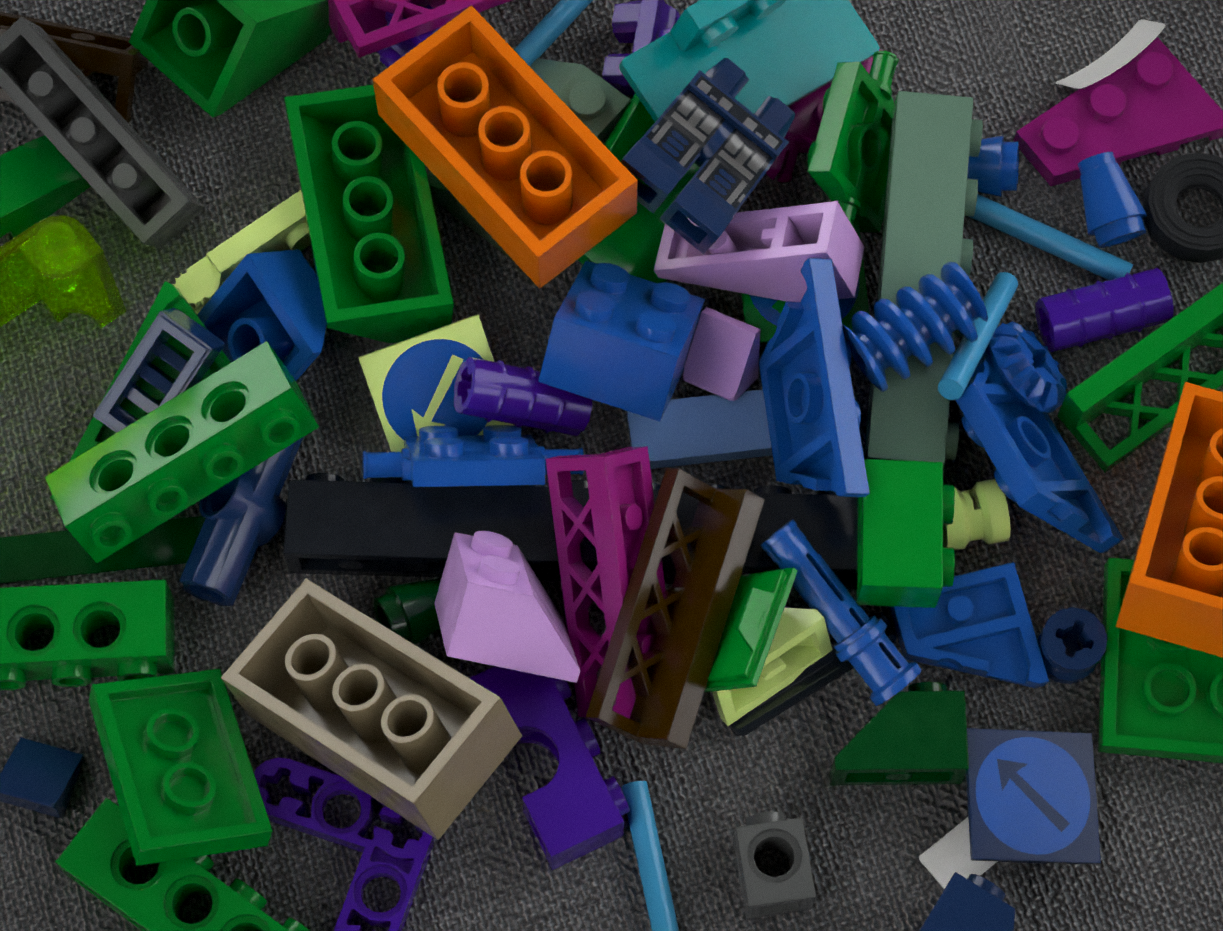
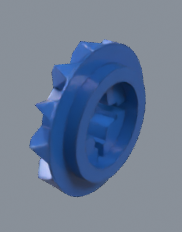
(1027, 367)

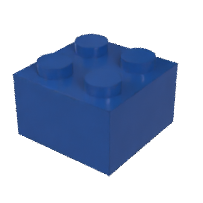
(621, 339)

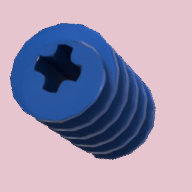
(915, 324)

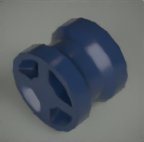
(1064, 657)

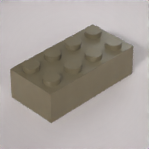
(373, 707)

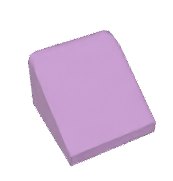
(723, 355)

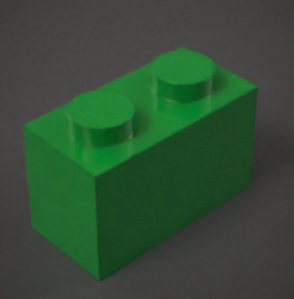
(902, 534)

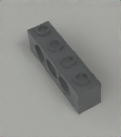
(93, 135)

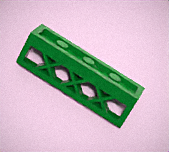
(1136, 367)

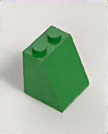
(227, 46)

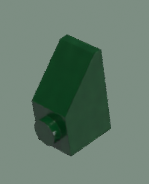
(909, 741)

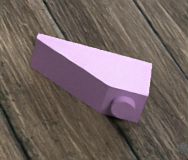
(765, 252)

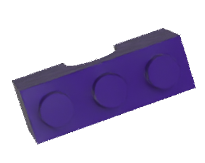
(577, 806)

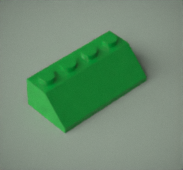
(368, 218)

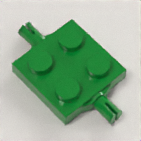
(854, 139)

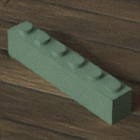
(920, 234)

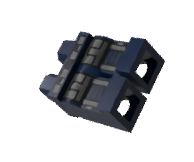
(722, 139)

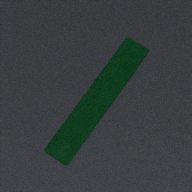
(62, 555)

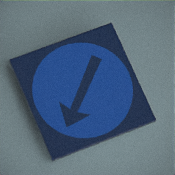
(1032, 797)

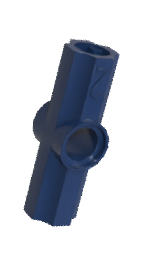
(236, 523)

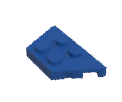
(811, 392)
(1033, 460)

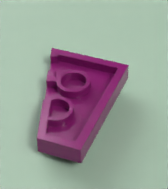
(1132, 112)

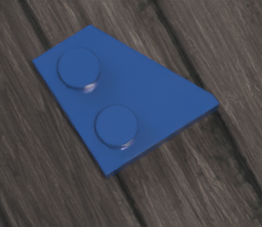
(976, 629)

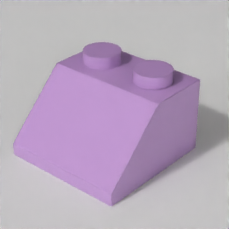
(499, 611)

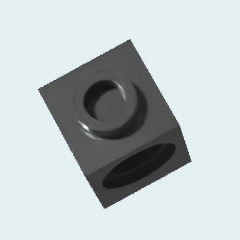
(768, 894)

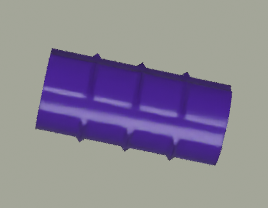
(1104, 309)
(517, 398)

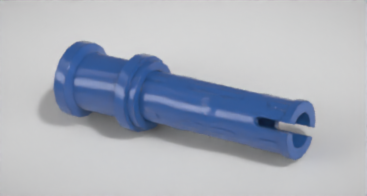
(858, 637)

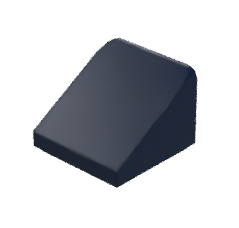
(40, 777)

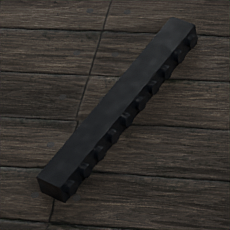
(408, 530)

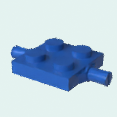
(446, 460)

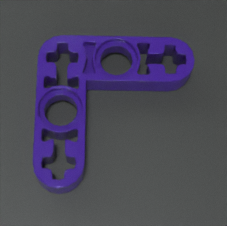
(378, 856)

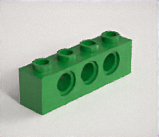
(180, 452)
(75, 612)
(100, 863)

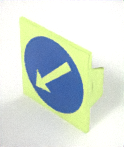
(417, 379)

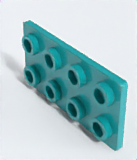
(779, 44)

